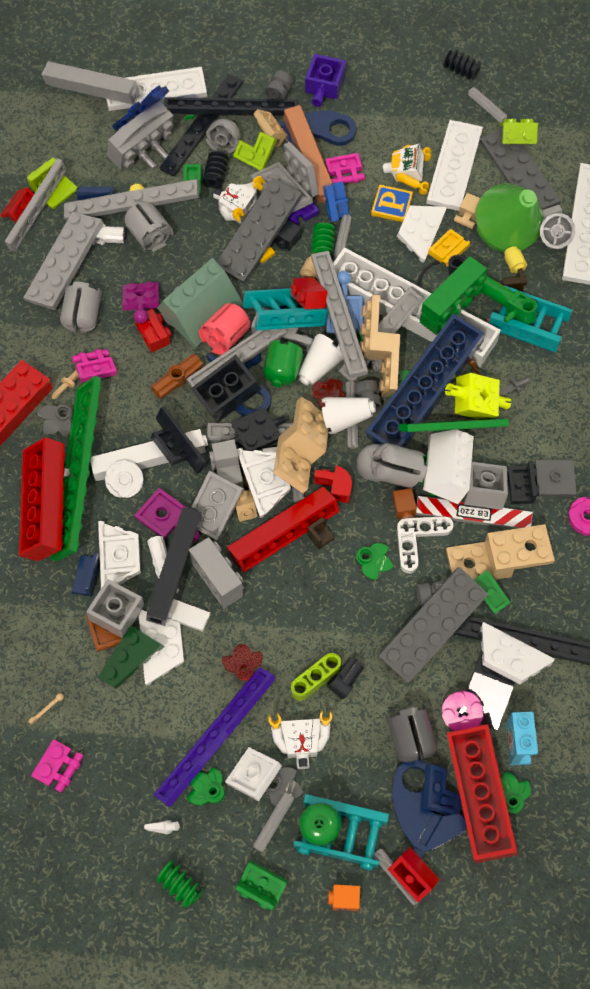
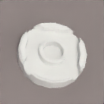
(124, 478)

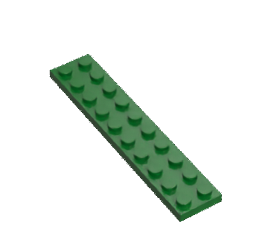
(77, 461)

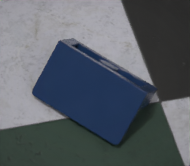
(93, 192)
(86, 575)

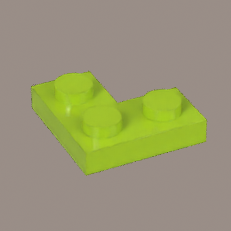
(256, 155)

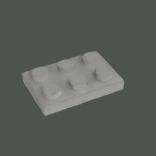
(300, 169)
(216, 502)

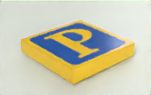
(391, 203)

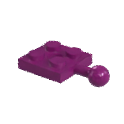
(140, 297)
(161, 526)

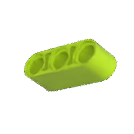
(318, 668)

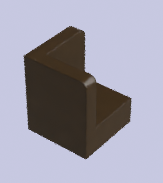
(319, 533)

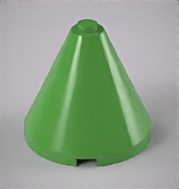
(509, 217)

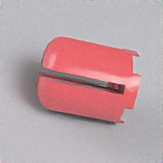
(225, 328)

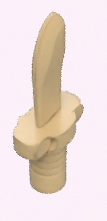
(67, 382)

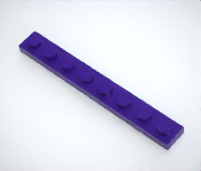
(214, 737)

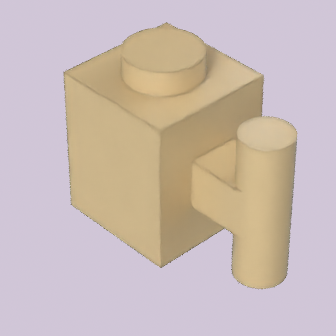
(467, 210)

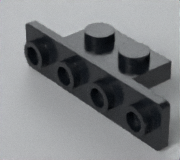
(175, 443)

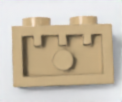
(270, 126)

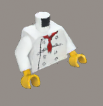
(238, 199)
(301, 737)

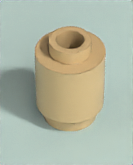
(308, 269)

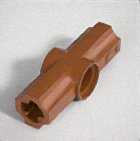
(169, 382)

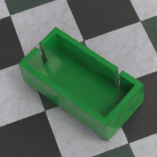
(453, 295)

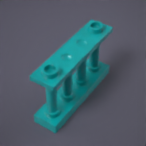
(281, 318)
(534, 334)
(355, 814)

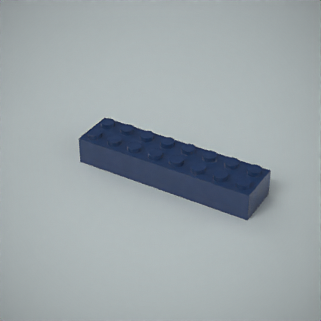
(426, 382)

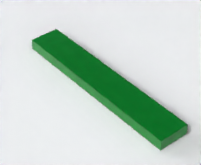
(453, 425)

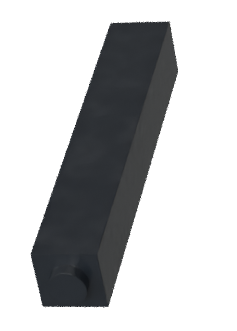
(173, 566)

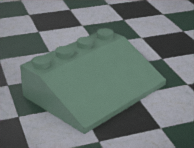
(198, 300)

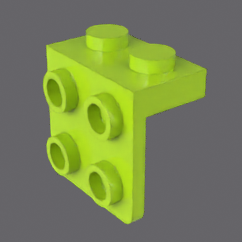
(519, 133)
(62, 191)

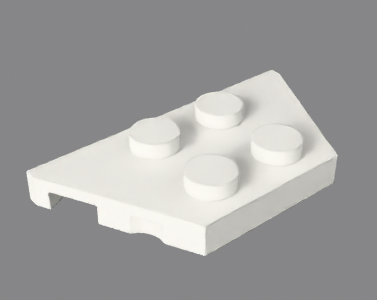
(420, 228)
(263, 483)
(118, 554)
(170, 655)
(510, 655)

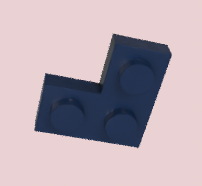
(435, 793)

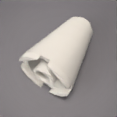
(319, 360)
(345, 412)

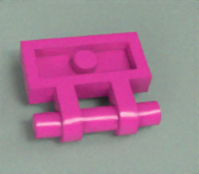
(345, 164)
(100, 367)
(52, 762)

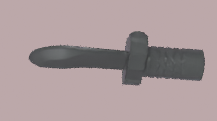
(515, 385)

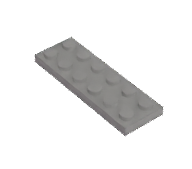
(63, 260)

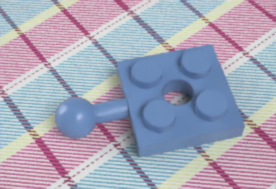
(353, 303)

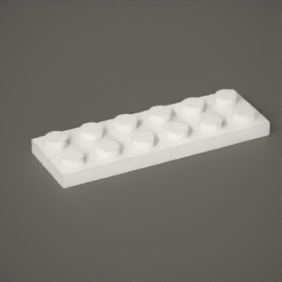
(179, 83)
(454, 165)

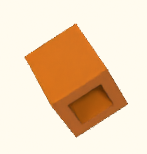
(345, 897)

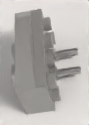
(139, 135)

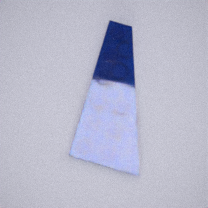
(153, 97)

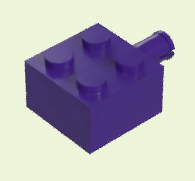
(324, 78)

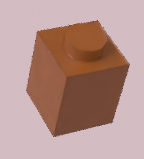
(404, 503)

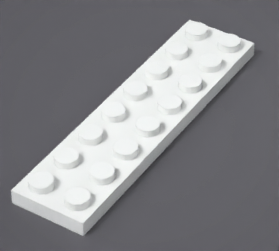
(578, 251)

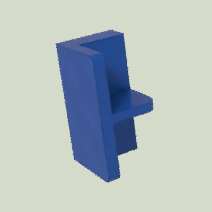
(335, 200)

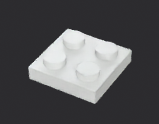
(253, 773)

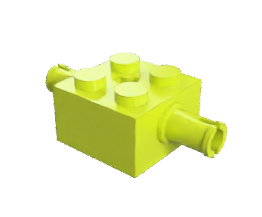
(477, 396)

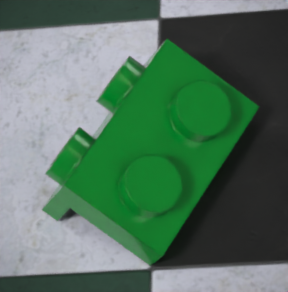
(261, 885)

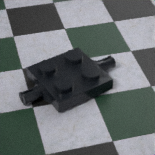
(256, 430)

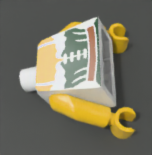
(408, 166)

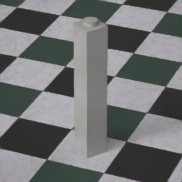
(91, 82)

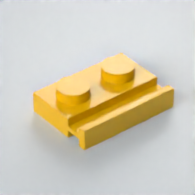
(447, 246)

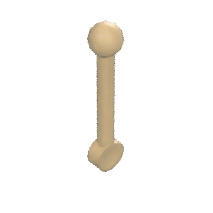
(59, 697)

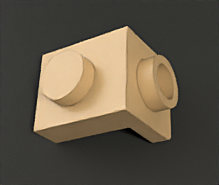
(246, 506)

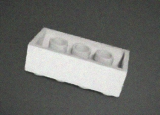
(449, 464)

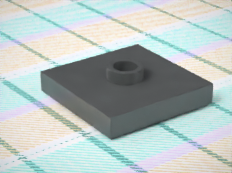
(555, 478)

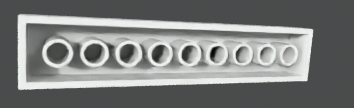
(371, 279)

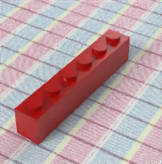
(282, 529)

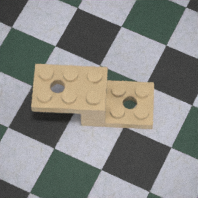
(380, 346)
(301, 445)
(503, 552)

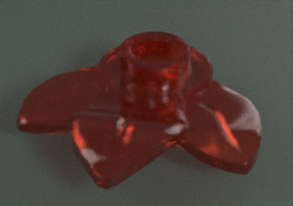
(331, 389)
(241, 659)

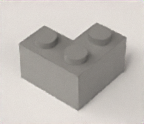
(226, 462)

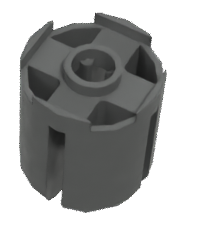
(410, 726)

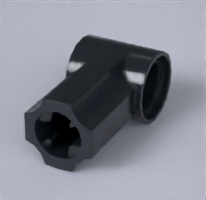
(342, 681)

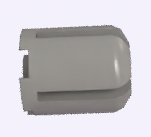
(148, 226)
(80, 307)
(398, 475)

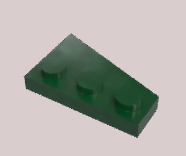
(129, 655)

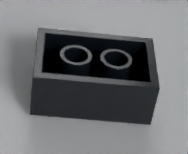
(226, 388)

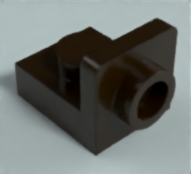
(517, 283)

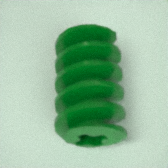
(323, 238)
(179, 885)

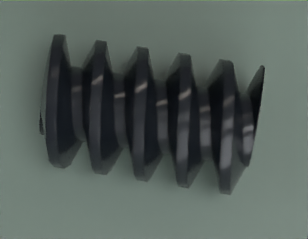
(461, 65)
(215, 169)

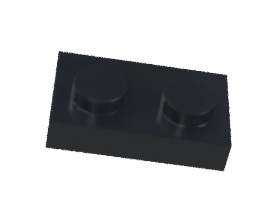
(522, 484)

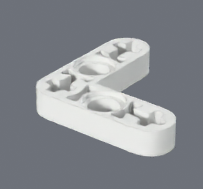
(410, 536)

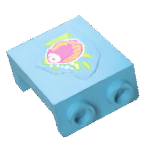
(521, 738)

